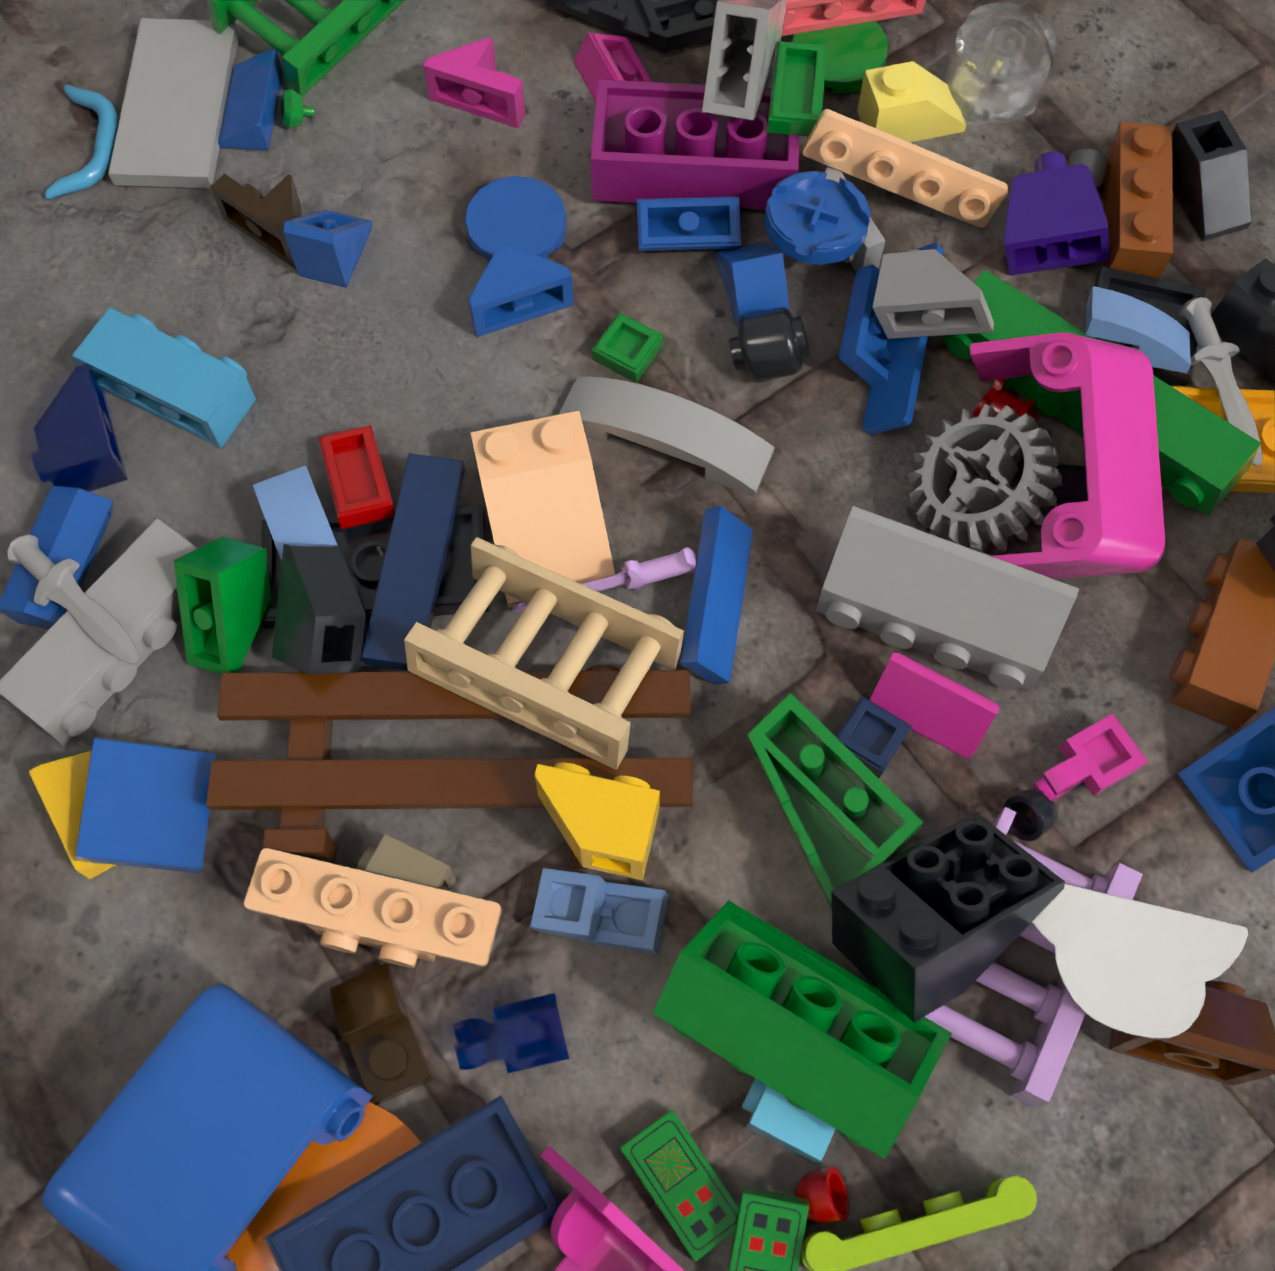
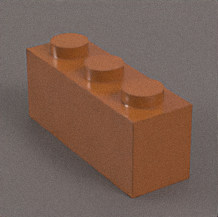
(1139, 199)
(1231, 641)

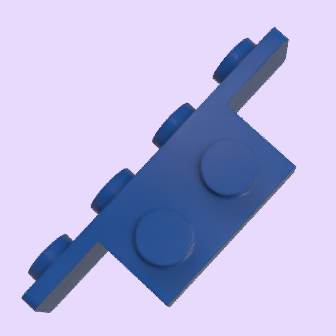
(884, 363)

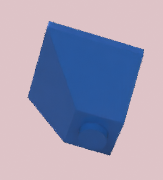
(1239, 790)

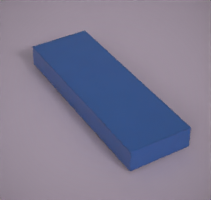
(716, 596)

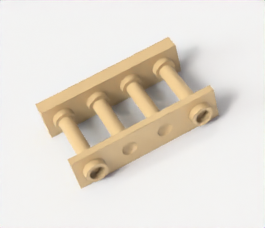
(545, 702)

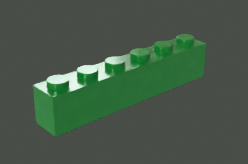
(1197, 449)

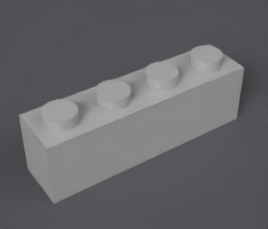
(67, 672)

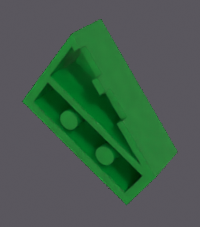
(829, 797)

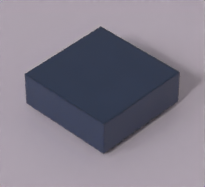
(873, 735)

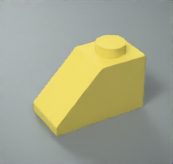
(908, 103)

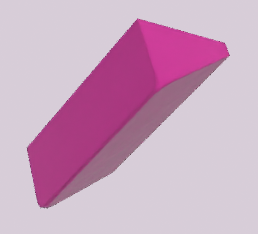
(608, 59)
(934, 705)

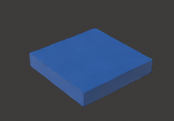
(145, 806)

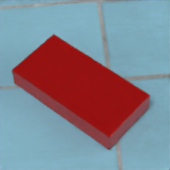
(356, 477)

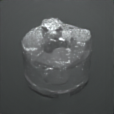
(1000, 63)

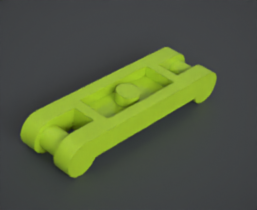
(944, 1220)

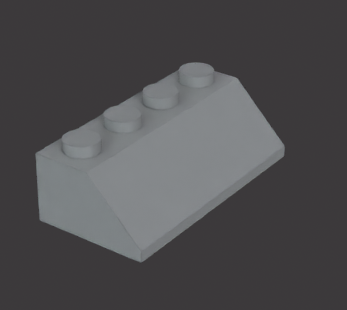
(945, 600)

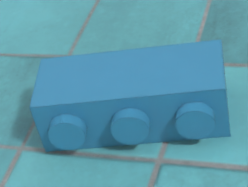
(167, 376)

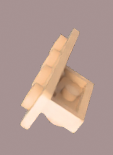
(904, 168)
(373, 910)

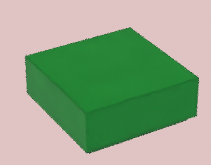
(627, 347)

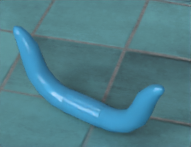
(103, 147)

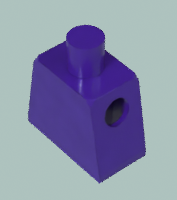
(1054, 218)

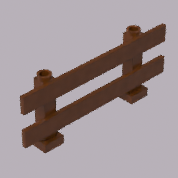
(312, 782)

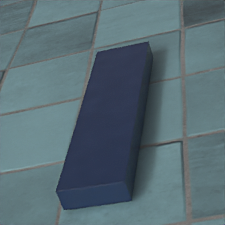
(413, 557)

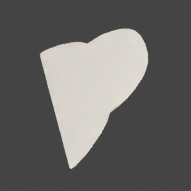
(1136, 961)

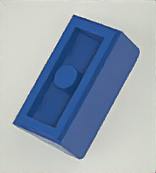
(252, 103)
(688, 223)

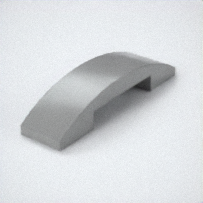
(672, 426)

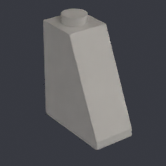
(742, 55)

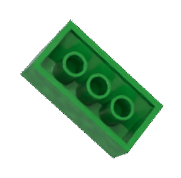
(802, 1026)

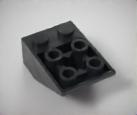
(940, 913)

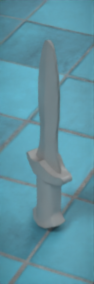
(1217, 361)
(60, 586)

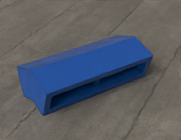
(66, 528)

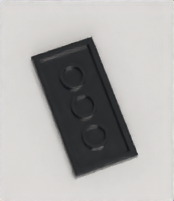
(365, 553)

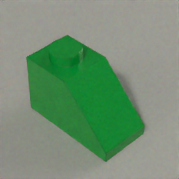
(222, 602)

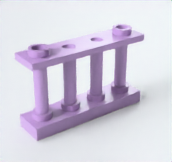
(1041, 1062)

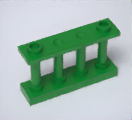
(322, 48)

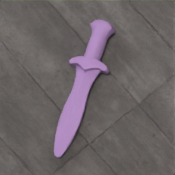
(637, 575)

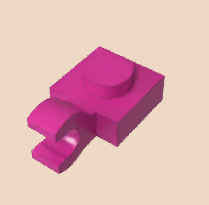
(1094, 756)

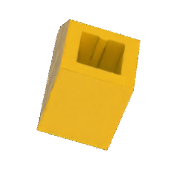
(601, 818)

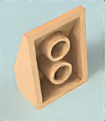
(544, 496)

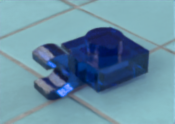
(523, 1034)

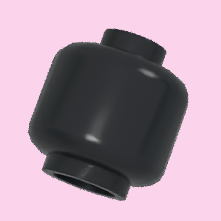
(770, 344)

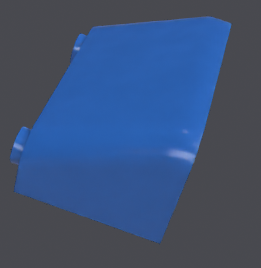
(201, 1138)

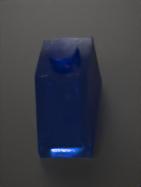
(78, 437)

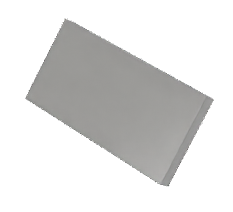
(174, 104)

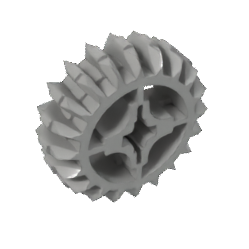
(991, 450)

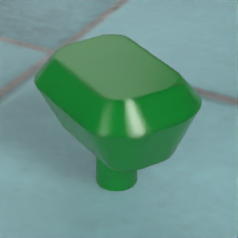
(293, 109)

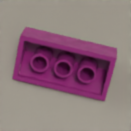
(661, 145)

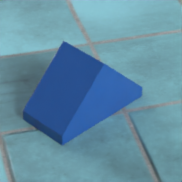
(327, 245)
(753, 279)
(518, 289)

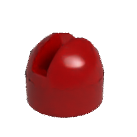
(825, 1194)

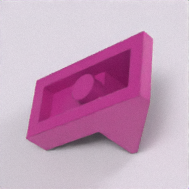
(469, 82)

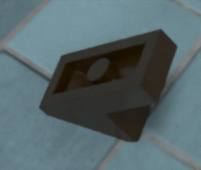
(258, 215)
(379, 1034)

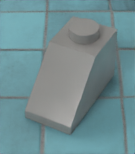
(927, 296)

